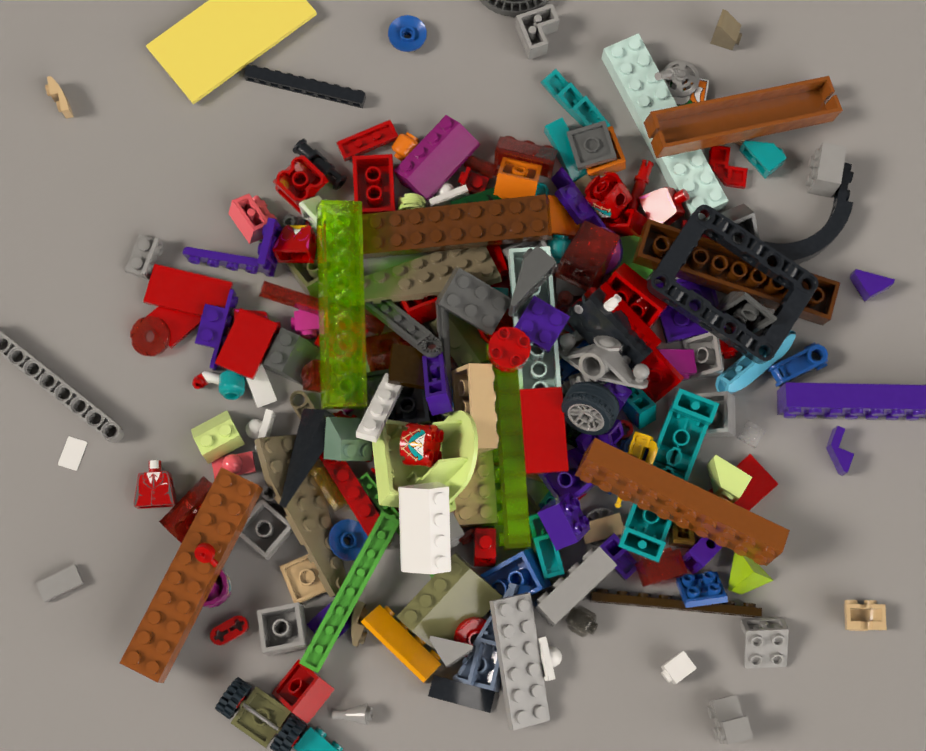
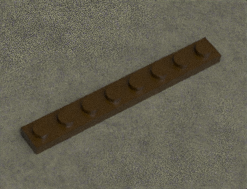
(666, 602)

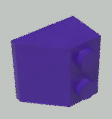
(565, 482)

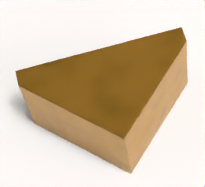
(681, 537)

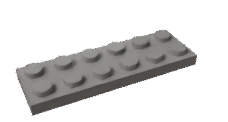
(519, 661)

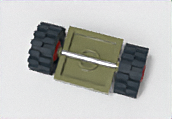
(260, 716)

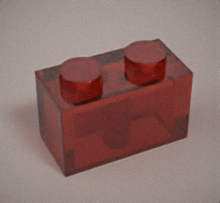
(669, 566)

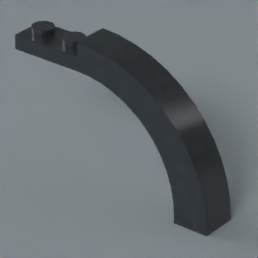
(812, 246)

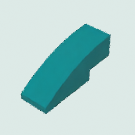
(557, 135)
(548, 556)

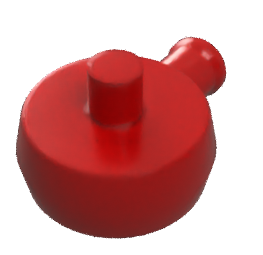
(205, 553)

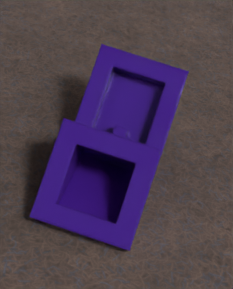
(611, 437)
(840, 457)
(623, 559)

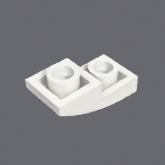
(261, 388)

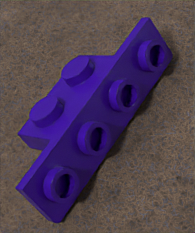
(573, 199)
(214, 326)

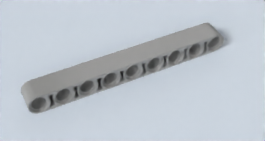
(58, 388)

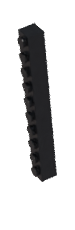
(305, 86)

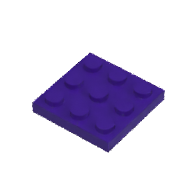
(677, 326)

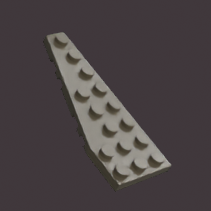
(428, 275)

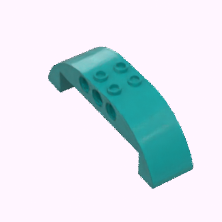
(676, 454)

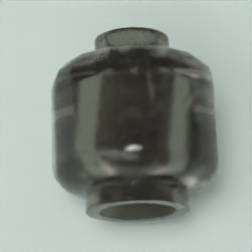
(581, 621)

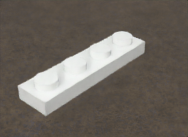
(378, 410)

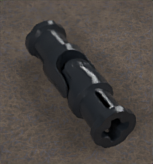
(321, 163)

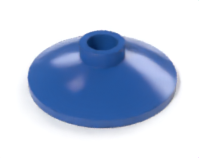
(404, 26)
(353, 532)

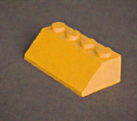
(402, 643)

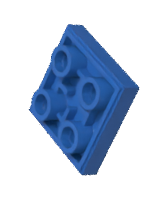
(701, 589)

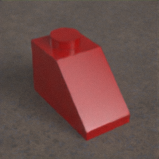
(627, 224)

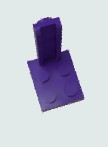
(265, 263)

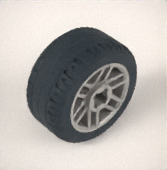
(590, 408)

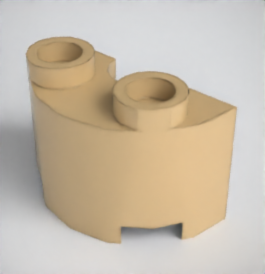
(864, 616)

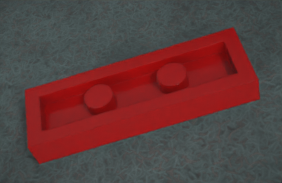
(367, 140)

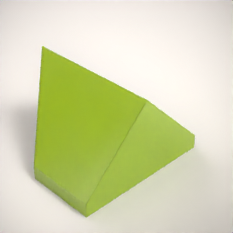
(746, 575)

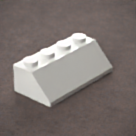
(424, 528)

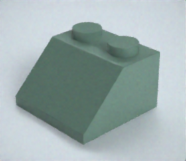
(342, 442)

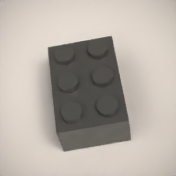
(473, 301)

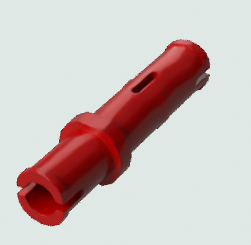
(641, 181)

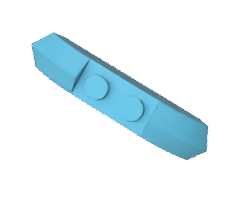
(746, 371)

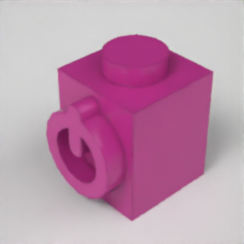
(305, 324)

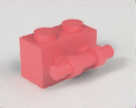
(250, 216)

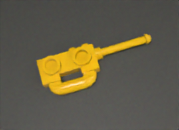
(637, 449)

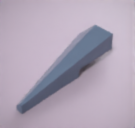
(482, 664)

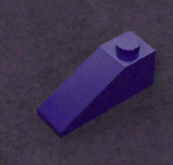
(437, 385)

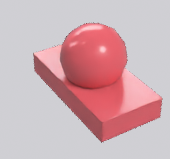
(237, 463)

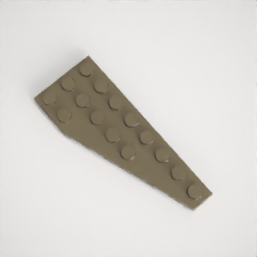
(306, 511)

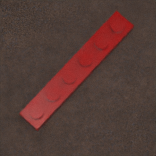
(352, 492)

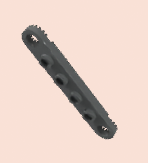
(405, 327)

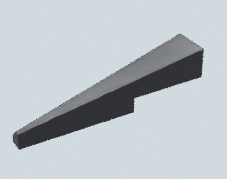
(306, 450)

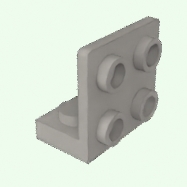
(765, 642)

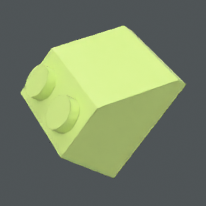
(217, 437)
(727, 479)

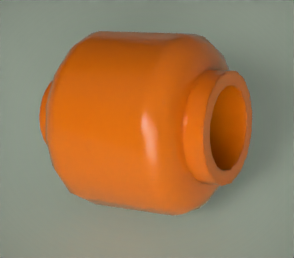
(404, 145)

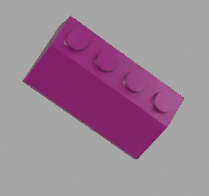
(436, 158)

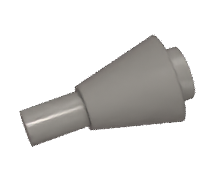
(359, 714)

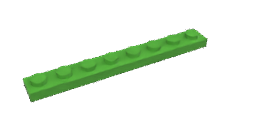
(349, 592)

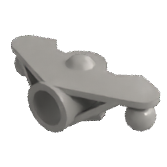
(603, 361)

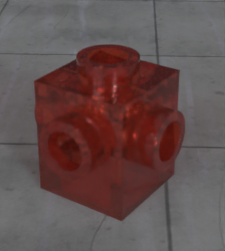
(311, 376)

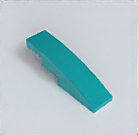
(572, 100)

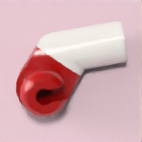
(204, 379)

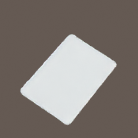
(72, 453)

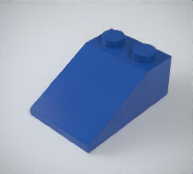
(521, 570)

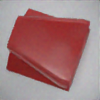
(299, 181)

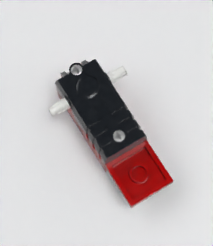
(607, 314)

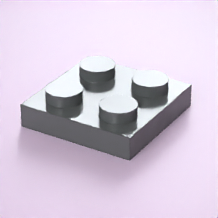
(591, 145)

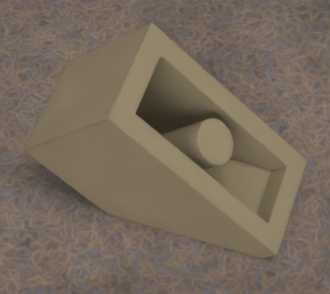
(726, 31)

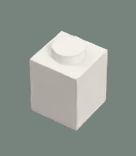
(677, 668)

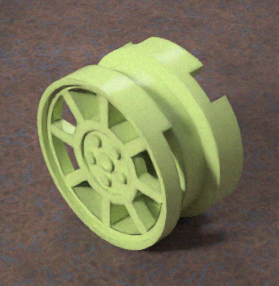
(411, 201)

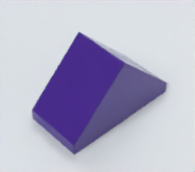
(870, 284)

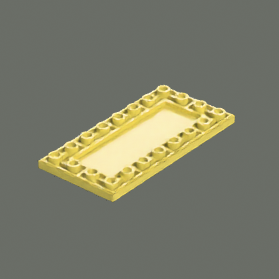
(224, 39)

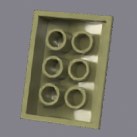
(448, 602)

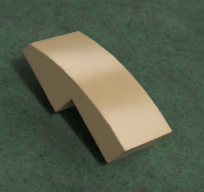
(59, 97)

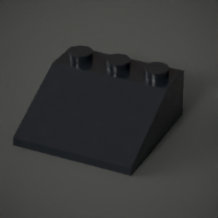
(410, 405)

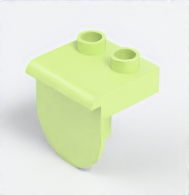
(454, 469)

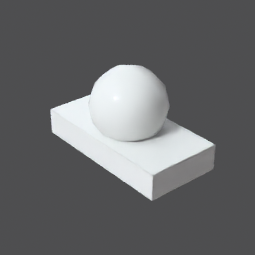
(447, 194)
(257, 428)
(550, 658)

